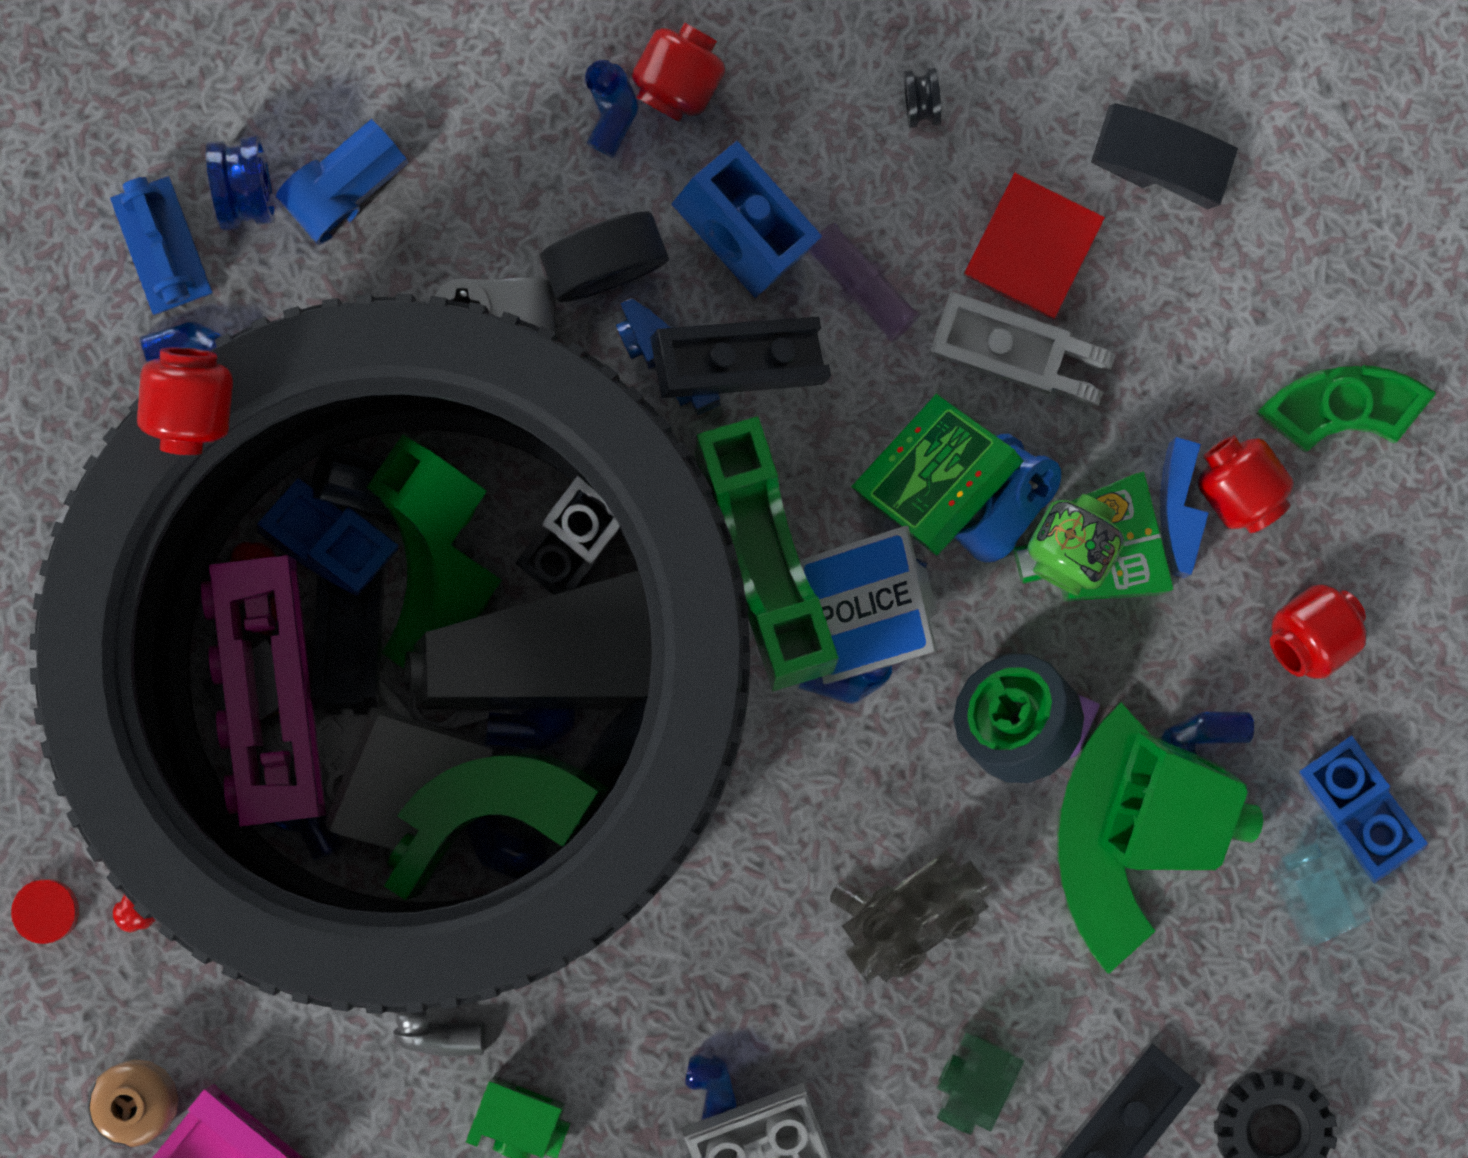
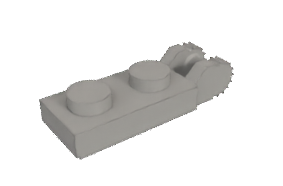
(1015, 348)

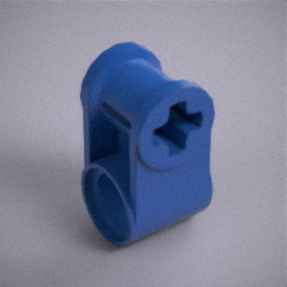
(1012, 508)

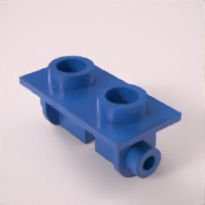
(160, 243)

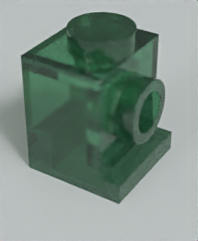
(976, 1083)

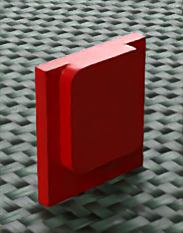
(1033, 246)

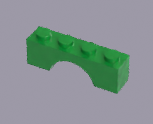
(778, 596)

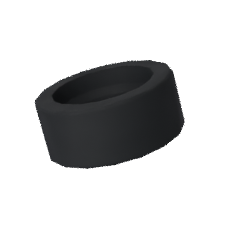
(604, 256)

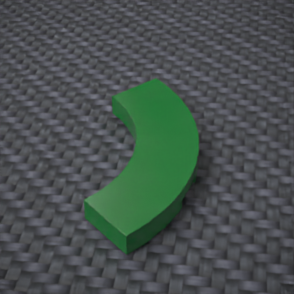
(1090, 876)

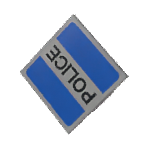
(873, 602)

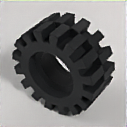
(1271, 1088)

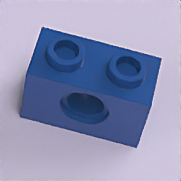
(746, 219)

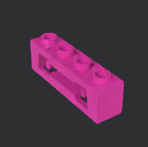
(233, 666)

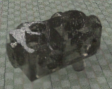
(907, 921)

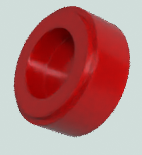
(45, 911)

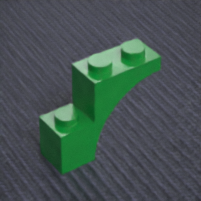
(430, 509)

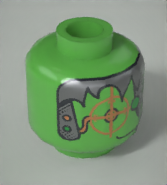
(1076, 544)

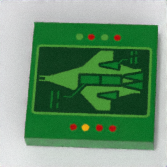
(937, 474)

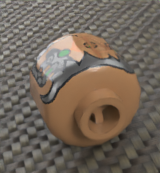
(152, 1093)

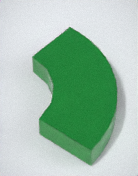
(1345, 400)

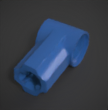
(333, 189)

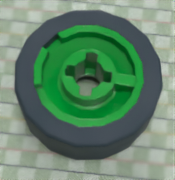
(1048, 716)

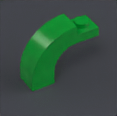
(523, 786)

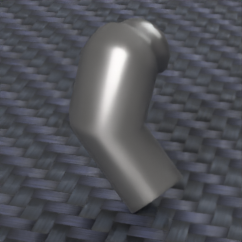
(438, 1039)

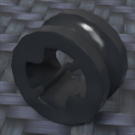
(922, 97)

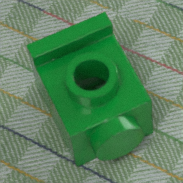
(519, 1121)

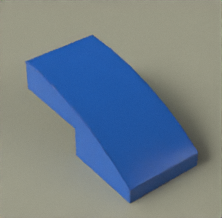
(1180, 525)
(325, 539)

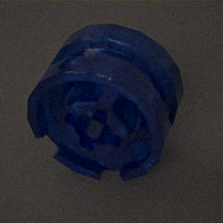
(239, 183)

